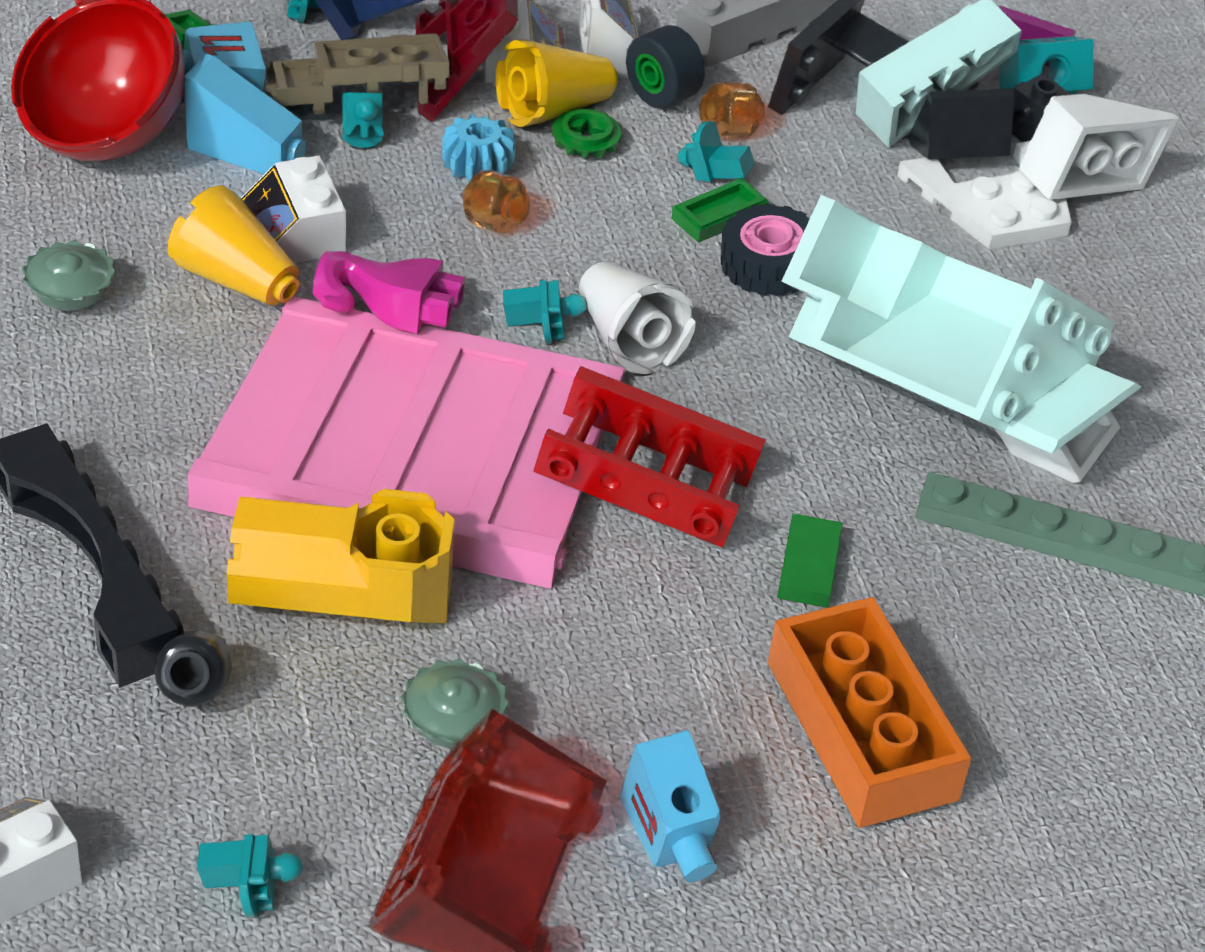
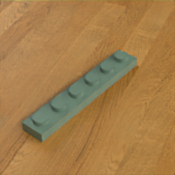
(1063, 533)

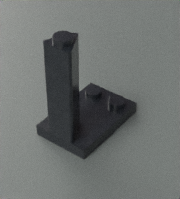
(824, 45)

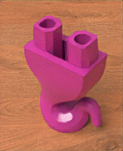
(396, 292)

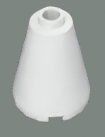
(637, 316)

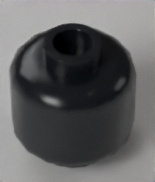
(193, 668)

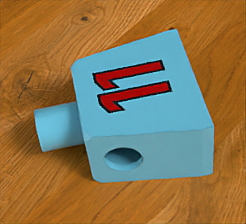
(230, 43)
(672, 804)

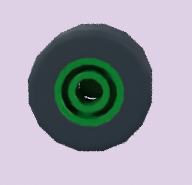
(665, 66)

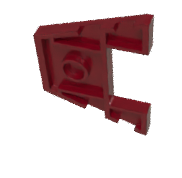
(472, 34)

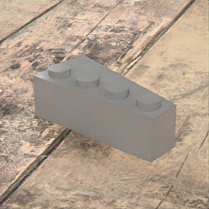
(729, 26)

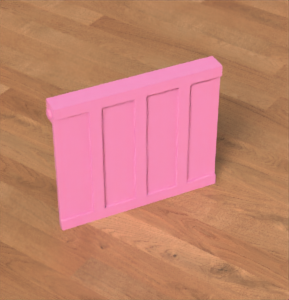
(367, 408)

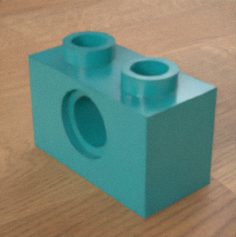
(1068, 57)

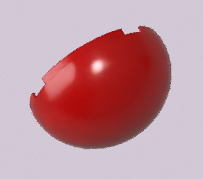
(100, 79)

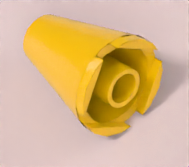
(548, 80)
(232, 248)

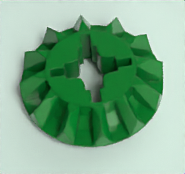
(571, 125)

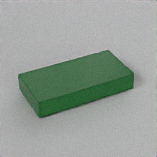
(708, 213)
(810, 560)

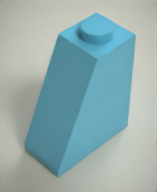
(237, 120)

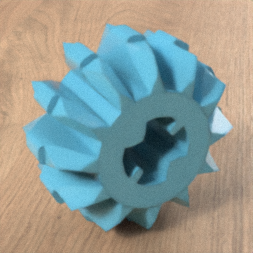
(478, 146)

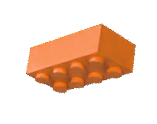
(868, 712)

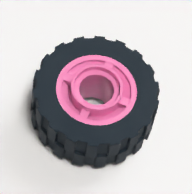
(760, 247)

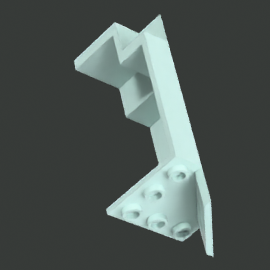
(952, 329)

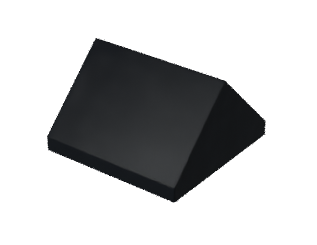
(964, 124)

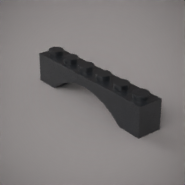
(129, 618)

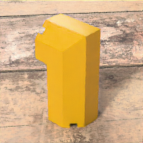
(345, 561)

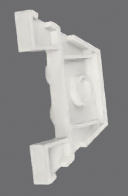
(992, 209)

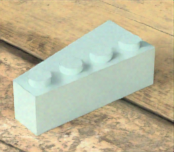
(940, 60)

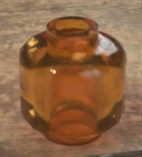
(734, 108)
(496, 201)

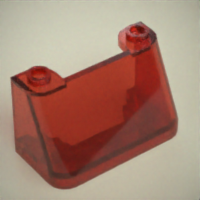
(488, 844)

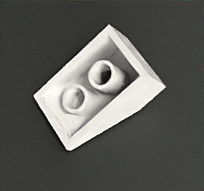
(1095, 146)

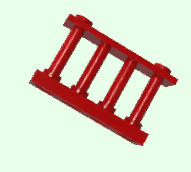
(661, 427)

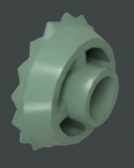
(69, 274)
(451, 700)

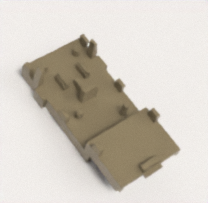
(358, 62)

